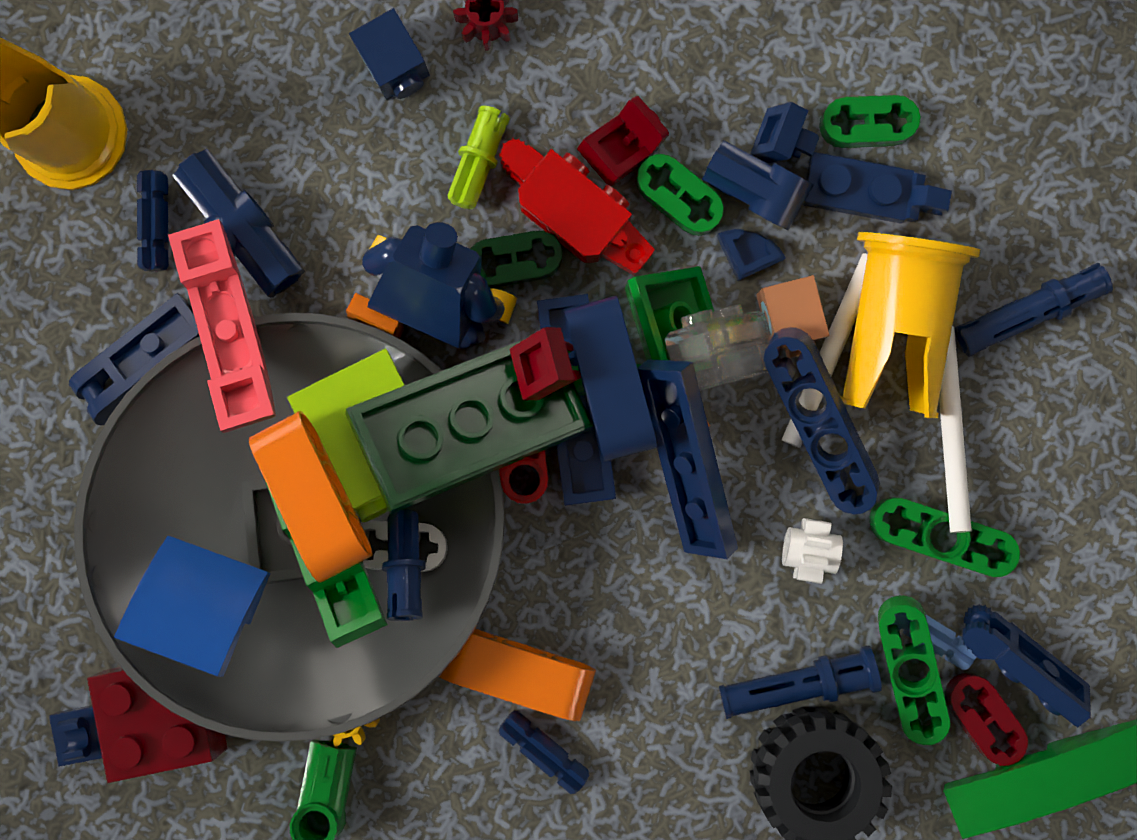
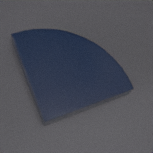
(749, 252)

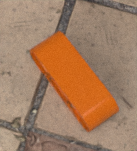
(310, 497)
(522, 675)

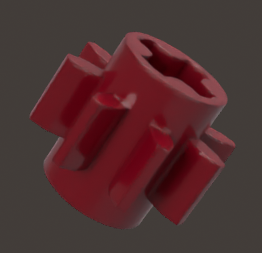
(488, 30)

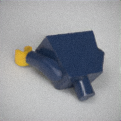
(433, 283)

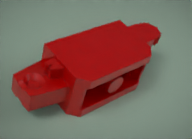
(573, 208)

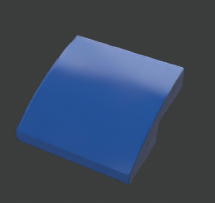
(192, 606)

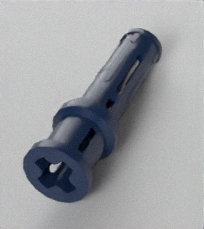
(825, 679)

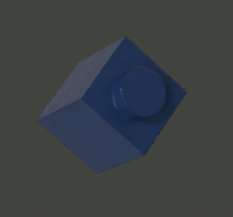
(390, 55)

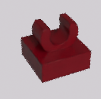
(543, 363)

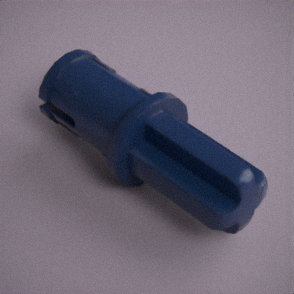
(403, 567)

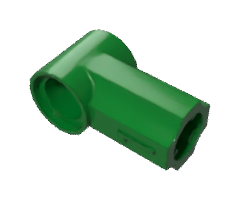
(324, 789)

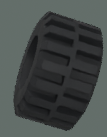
(851, 807)

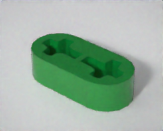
(868, 109)
(688, 186)

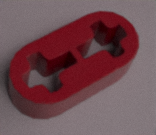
(995, 711)

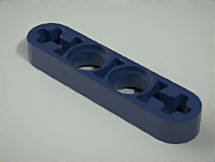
(828, 420)

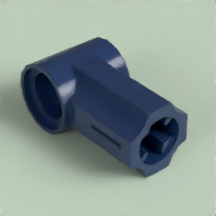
(766, 188)

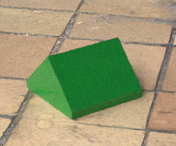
(660, 303)

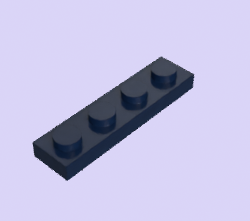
(688, 457)
(581, 465)

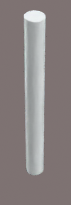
(833, 345)
(954, 444)

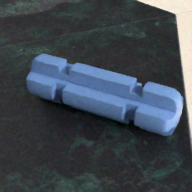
(942, 640)

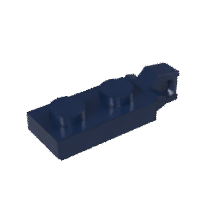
(872, 190)

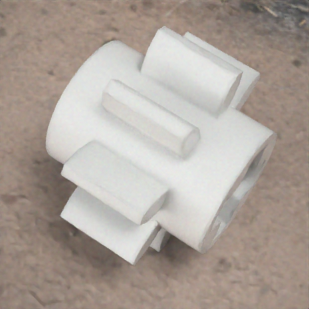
(812, 550)

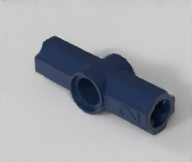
(243, 220)

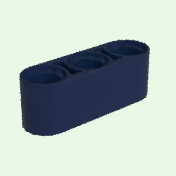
(610, 378)

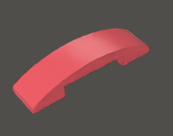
(225, 326)

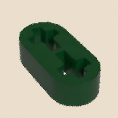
(517, 245)

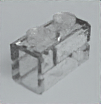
(722, 345)

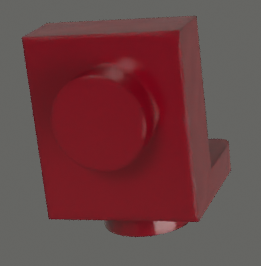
(624, 141)

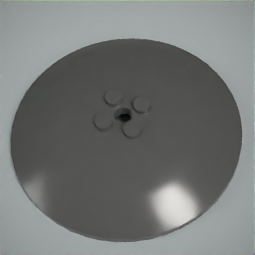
(174, 474)

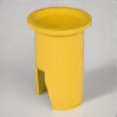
(76, 131)
(911, 291)

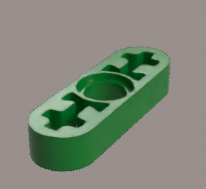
(975, 561)
(907, 705)

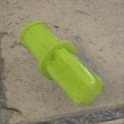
(478, 157)

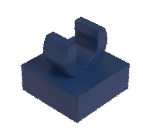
(783, 134)
(75, 735)

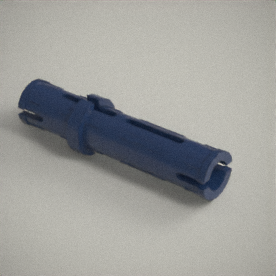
(1052, 301)

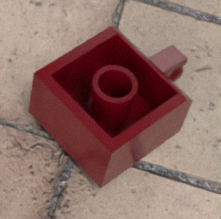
(142, 734)

